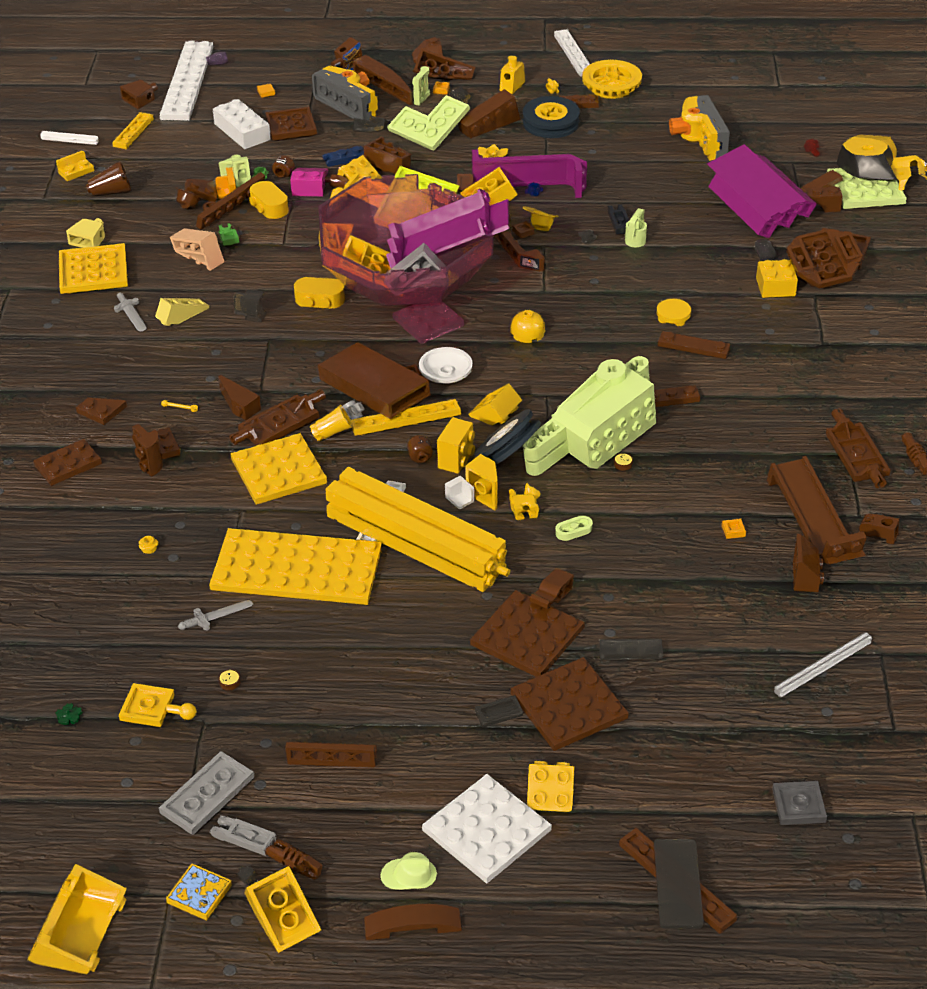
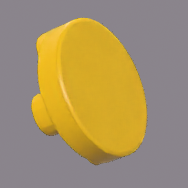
(673, 311)

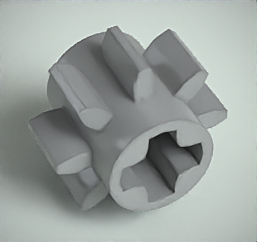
(354, 409)

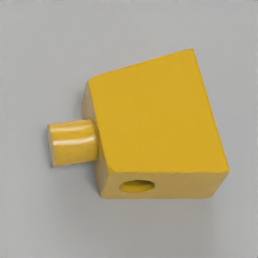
(512, 75)

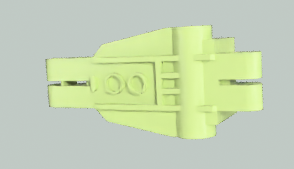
(596, 418)

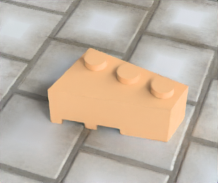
(198, 245)

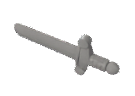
(127, 306)
(202, 619)

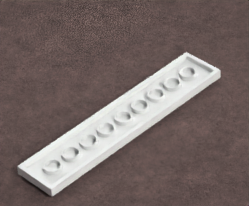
(186, 81)

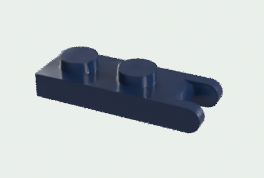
(343, 156)

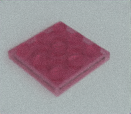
(428, 320)

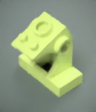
(240, 169)

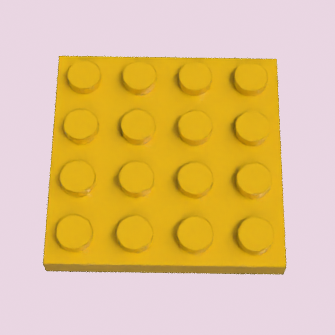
(92, 268)
(278, 468)

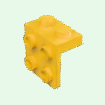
(360, 164)
(550, 786)

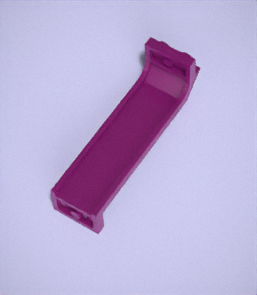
(539, 168)

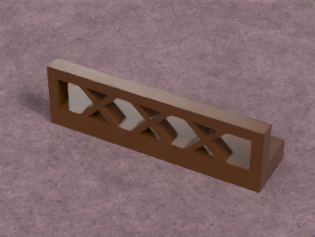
(331, 754)

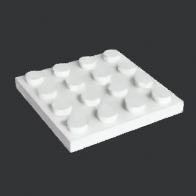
(486, 828)

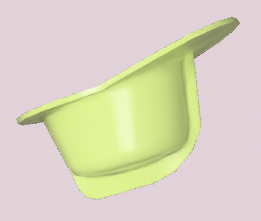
(409, 872)

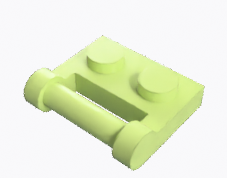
(420, 84)

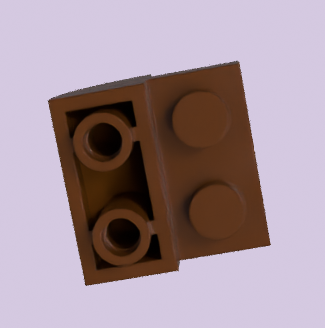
(147, 450)

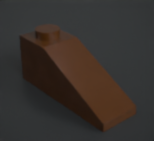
(240, 400)

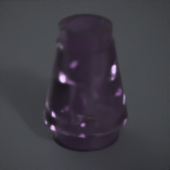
(218, 58)

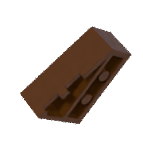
(386, 156)

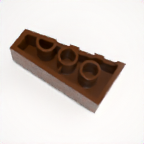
(490, 115)

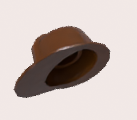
(187, 198)

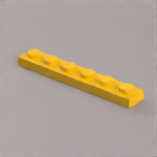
(410, 416)

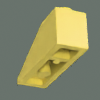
(179, 309)

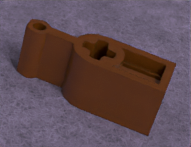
(553, 588)

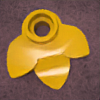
(492, 151)

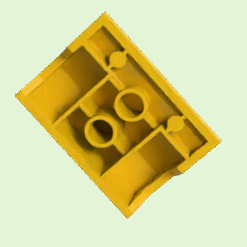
(366, 254)

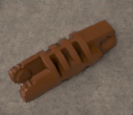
(294, 858)

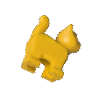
(525, 502)

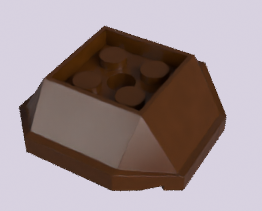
(825, 257)

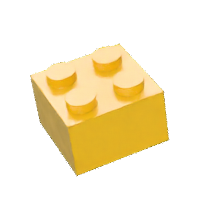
(776, 278)
(455, 445)

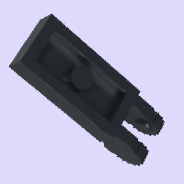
(618, 218)

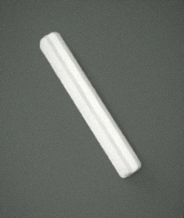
(67, 137)

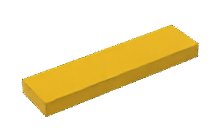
(133, 130)

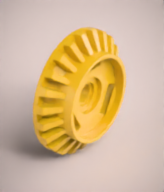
(612, 78)

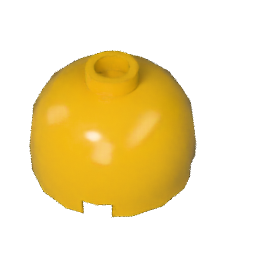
(527, 326)

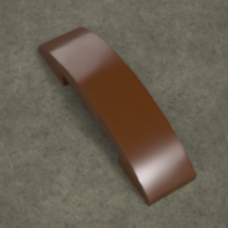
(412, 917)

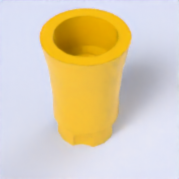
(331, 424)

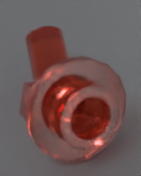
(812, 145)

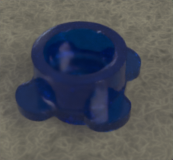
(533, 189)

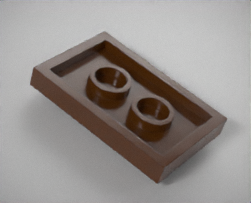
(67, 462)

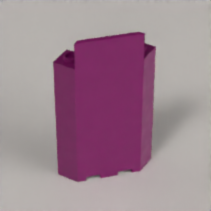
(758, 191)
(449, 227)

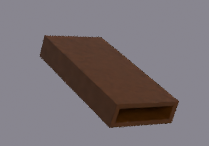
(374, 380)

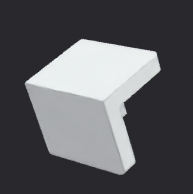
(459, 492)

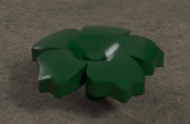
(68, 714)

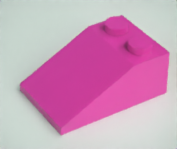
(308, 181)

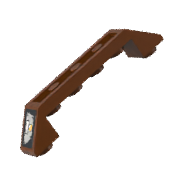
(529, 260)

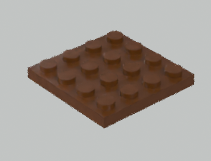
(527, 634)
(569, 703)

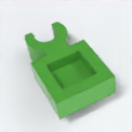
(228, 235)

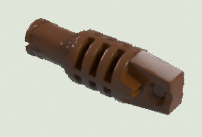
(915, 452)

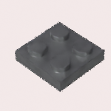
(799, 803)

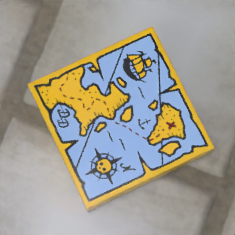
(199, 891)

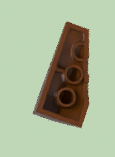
(443, 66)

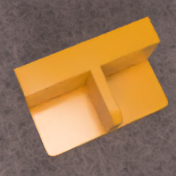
(225, 184)

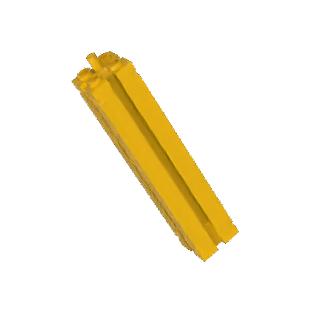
(417, 529)

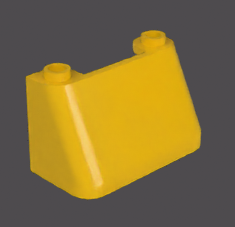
(78, 922)

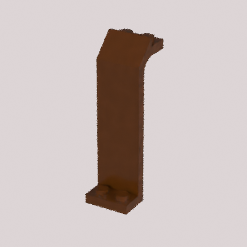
(815, 511)

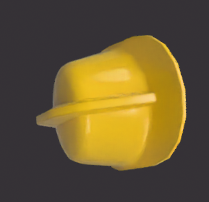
(540, 219)

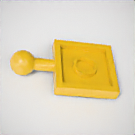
(151, 704)

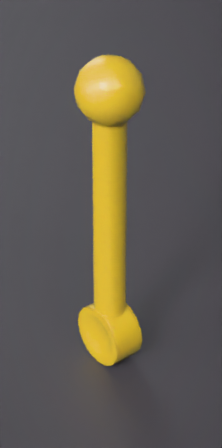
(193, 408)

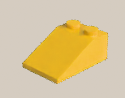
(495, 185)
(282, 909)

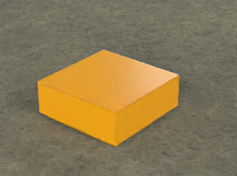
(441, 88)
(266, 90)
(733, 528)

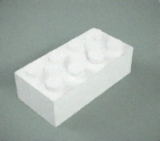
(241, 124)

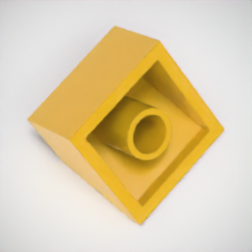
(497, 406)
(483, 477)

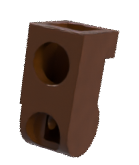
(880, 526)

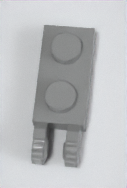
(243, 834)

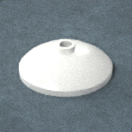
(445, 365)

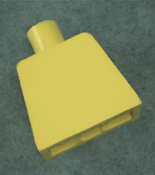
(86, 233)

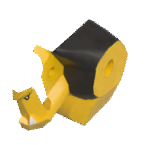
(876, 159)

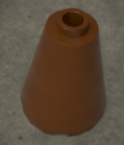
(109, 181)

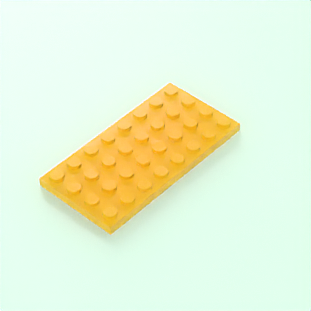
(296, 566)

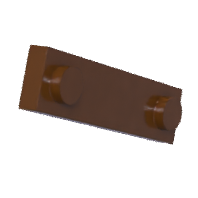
(694, 345)

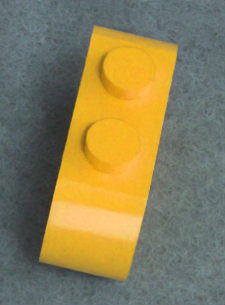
(269, 199)
(319, 292)

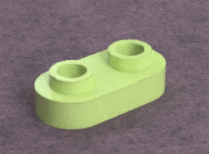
(574, 528)

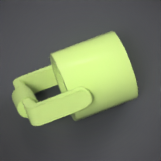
(636, 230)

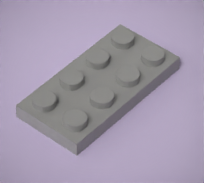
(206, 792)

